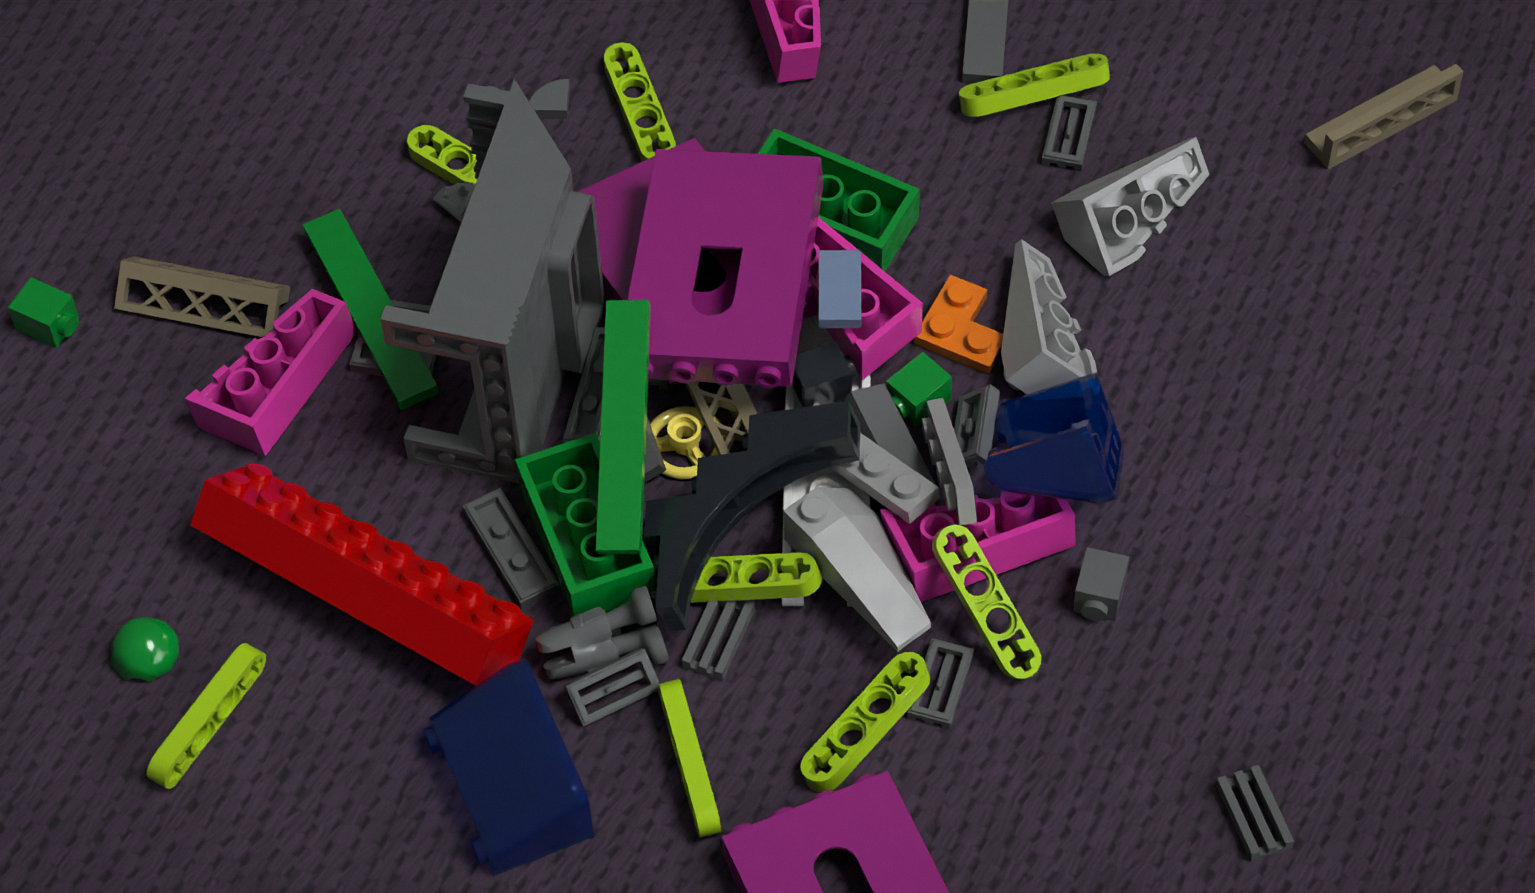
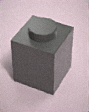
(1101, 584)

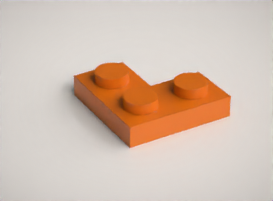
(951, 330)

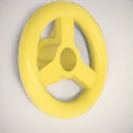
(681, 423)

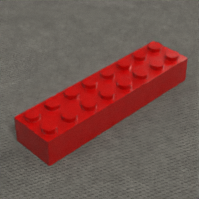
(362, 572)

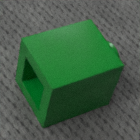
(44, 312)
(917, 384)

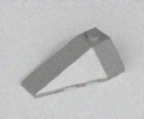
(1121, 210)
(1038, 330)
(857, 561)

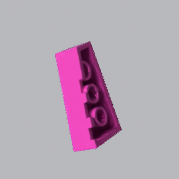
(790, 36)
(888, 310)
(276, 375)
(1007, 529)

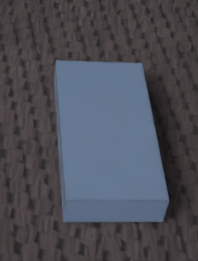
(840, 289)

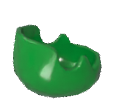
(144, 649)

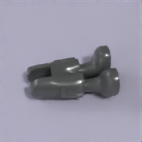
(592, 640)

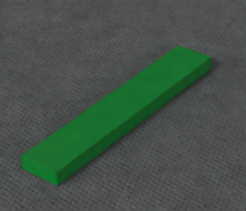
(366, 299)
(623, 427)

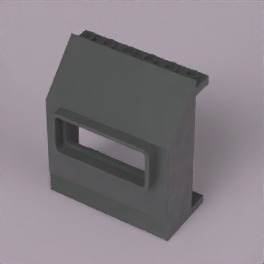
(513, 293)

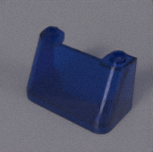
(1059, 444)
(511, 770)

